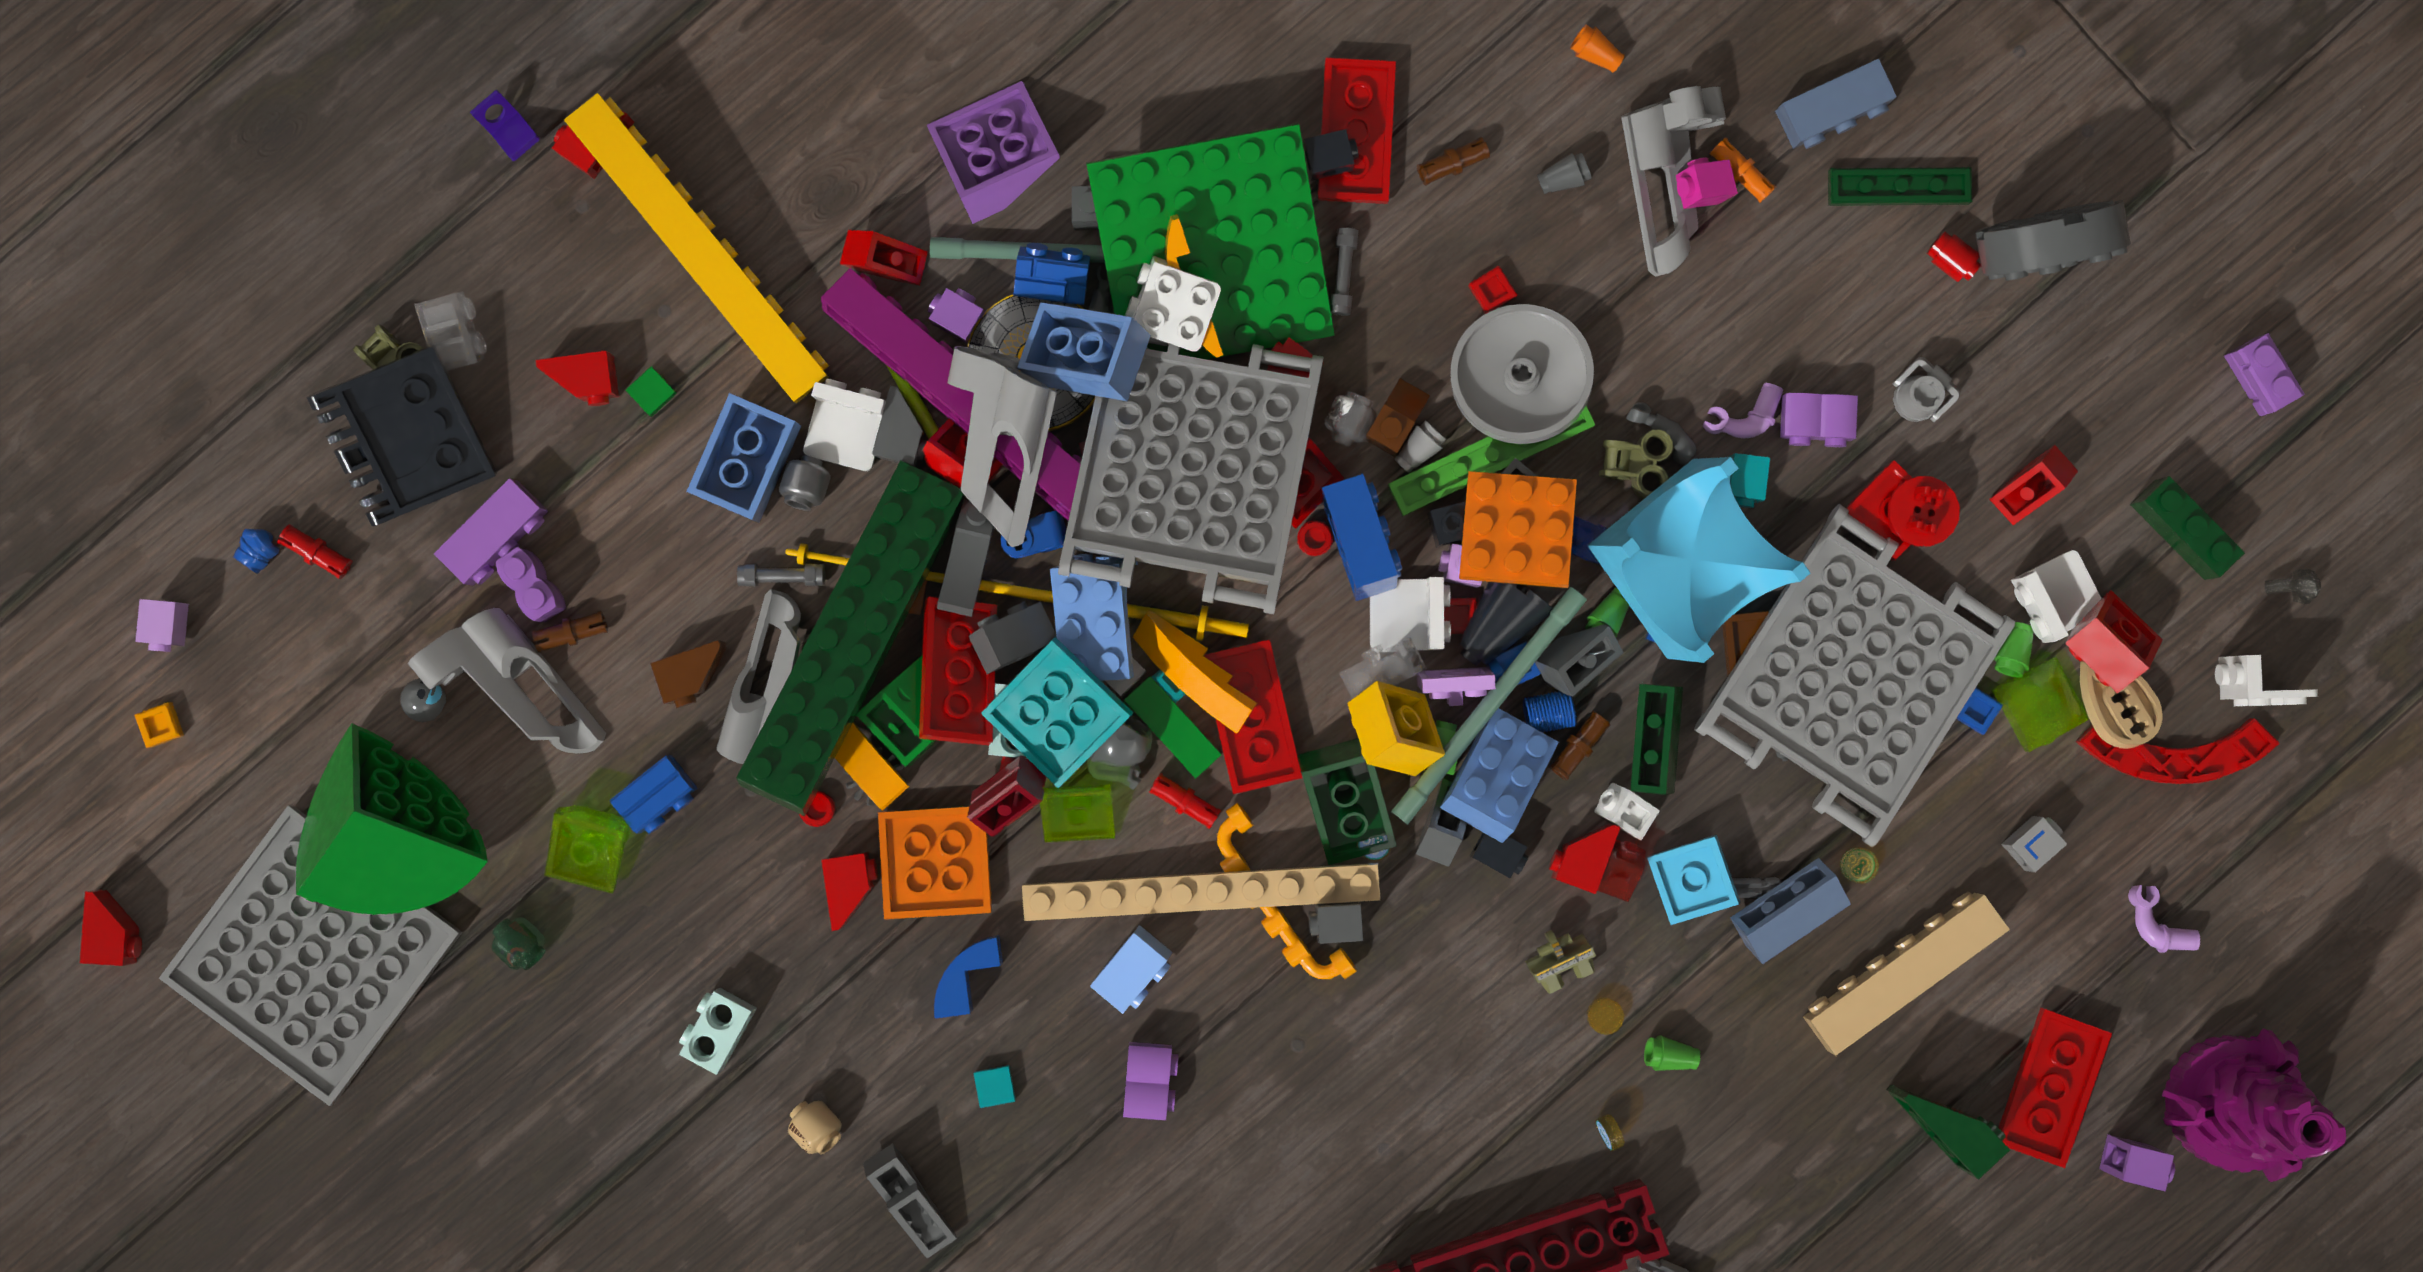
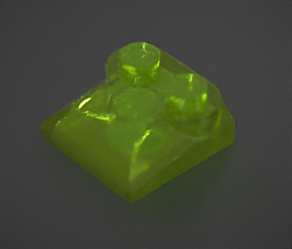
(2041, 704)
(586, 847)

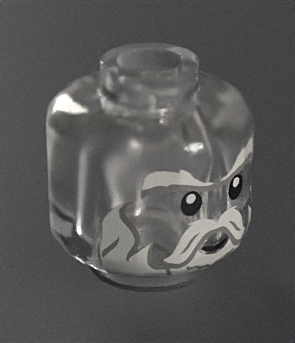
(1350, 418)

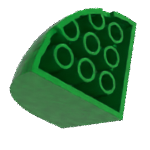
(384, 833)

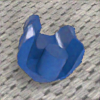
(256, 549)

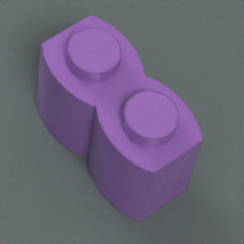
(1818, 418)
(533, 592)
(1148, 1081)

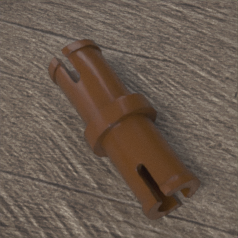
(1453, 161)
(569, 631)
(1579, 746)

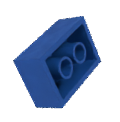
(1361, 536)

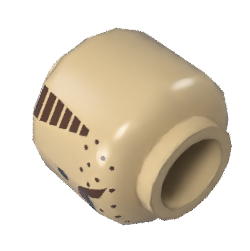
(814, 1127)

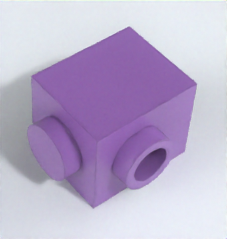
(955, 313)

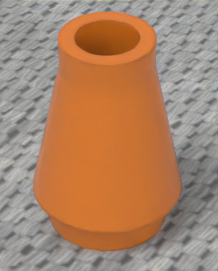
(1595, 48)

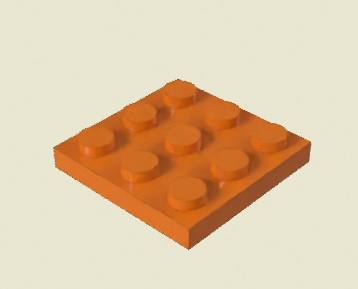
(1518, 529)
(933, 864)

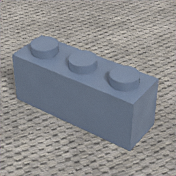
(1836, 105)
(1790, 910)

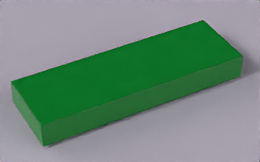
(1172, 727)

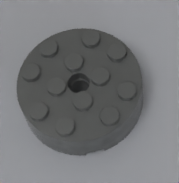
(2053, 240)

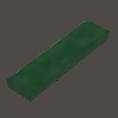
(1899, 186)

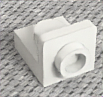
(1626, 810)

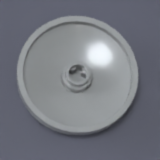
(1522, 373)

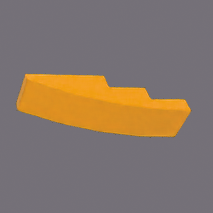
(1199, 678)

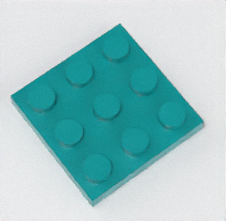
(1057, 712)

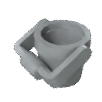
(1921, 396)

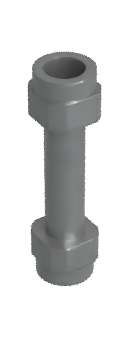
(1346, 242)
(752, 575)

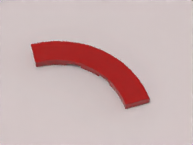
(2185, 765)

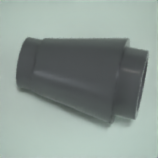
(1565, 174)

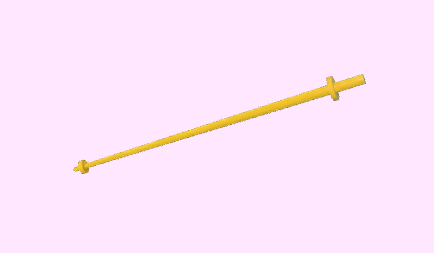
(1201, 623)

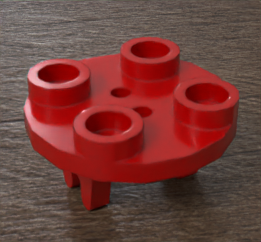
(1920, 528)

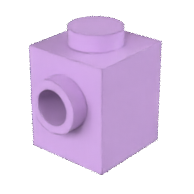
(1450, 565)
(161, 624)

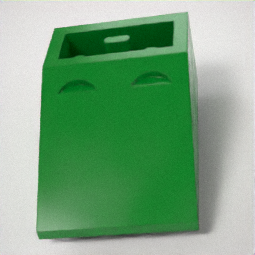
(896, 716)

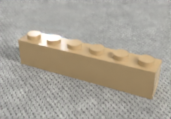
(1905, 972)

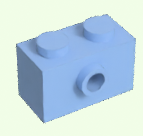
(1131, 970)

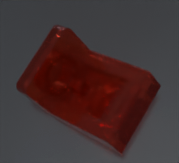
(1623, 870)

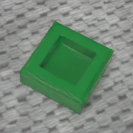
(651, 391)

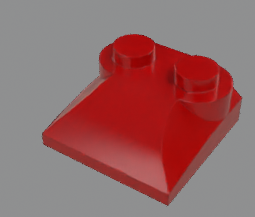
(947, 452)

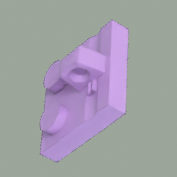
(1452, 683)

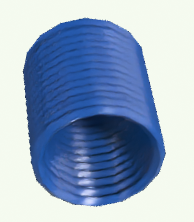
(1549, 711)

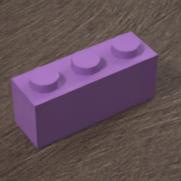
(491, 533)

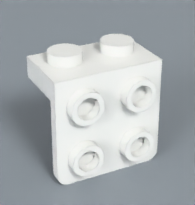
(1174, 304)
(844, 425)
(2056, 595)
(1411, 611)
(2242, 680)

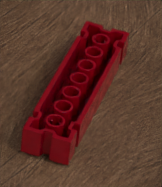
(1559, 1239)

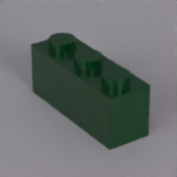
(2187, 528)
(1656, 739)

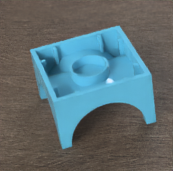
(1691, 559)

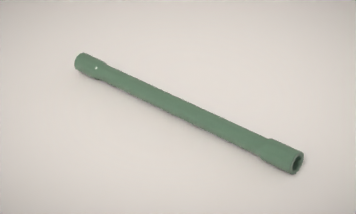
(960, 248)
(1559, 617)

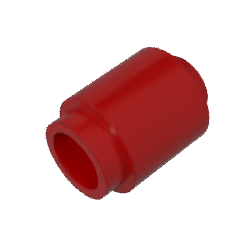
(1954, 257)

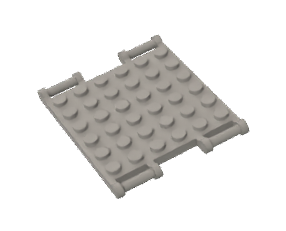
(1196, 472)
(1856, 676)

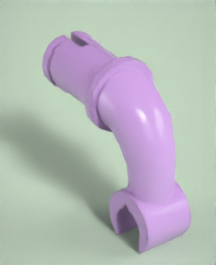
(1757, 420)
(2159, 935)

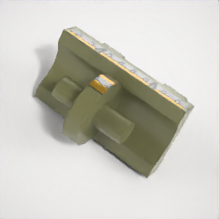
(1560, 956)

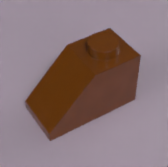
(1397, 417)
(687, 673)

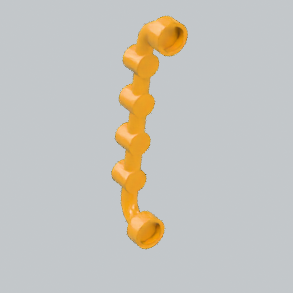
(1275, 920)

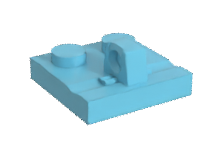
(1693, 879)

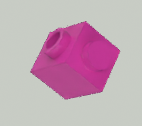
(1705, 183)

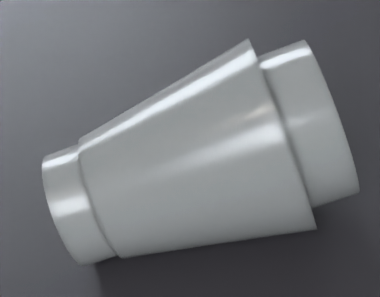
(1420, 446)

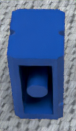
(1051, 274)
(654, 795)

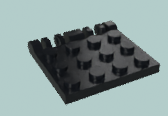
(408, 431)

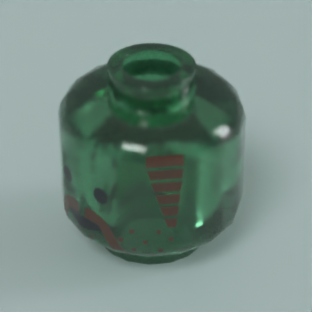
(518, 943)

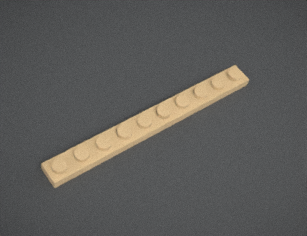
(1201, 892)

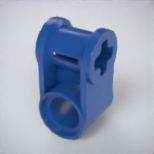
(1043, 535)

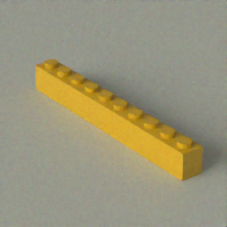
(695, 246)

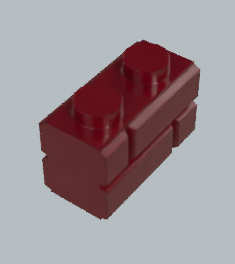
(1006, 796)

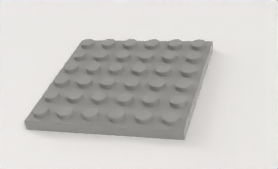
(301, 977)

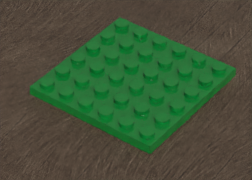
(1245, 226)

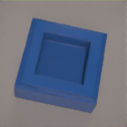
(1979, 711)

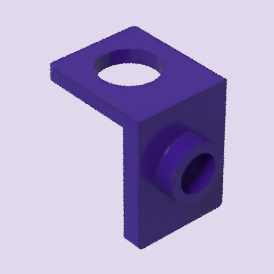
(509, 128)

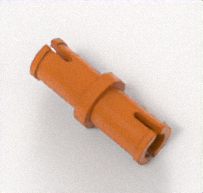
(1744, 170)

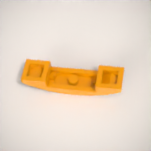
(1175, 247)
(870, 769)

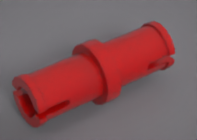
(314, 551)
(1184, 800)

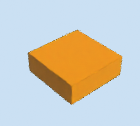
(159, 725)

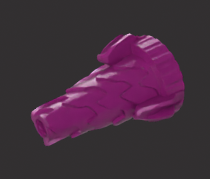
(2247, 1106)

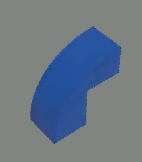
(954, 990)

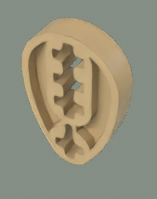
(2106, 714)

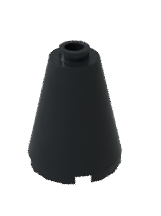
(1500, 620)

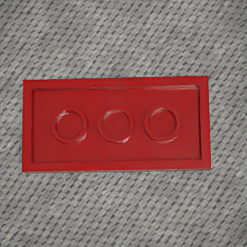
(1361, 100)
(953, 677)
(1264, 746)
(2053, 1087)

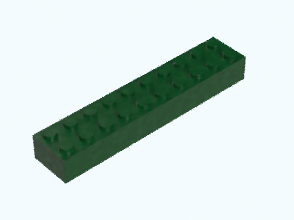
(851, 639)

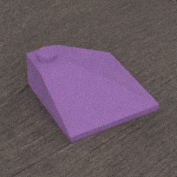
(994, 149)

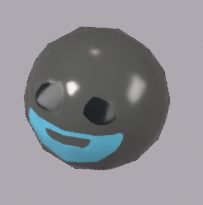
(422, 703)

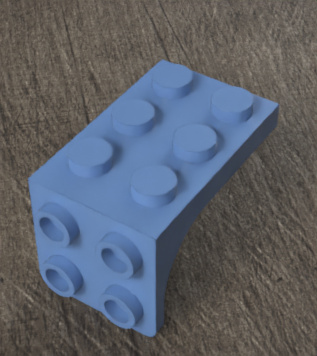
(1094, 620)

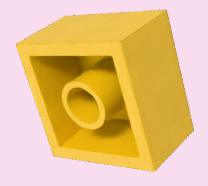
(1395, 728)

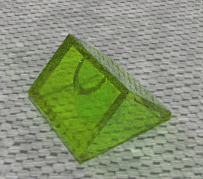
(1078, 813)

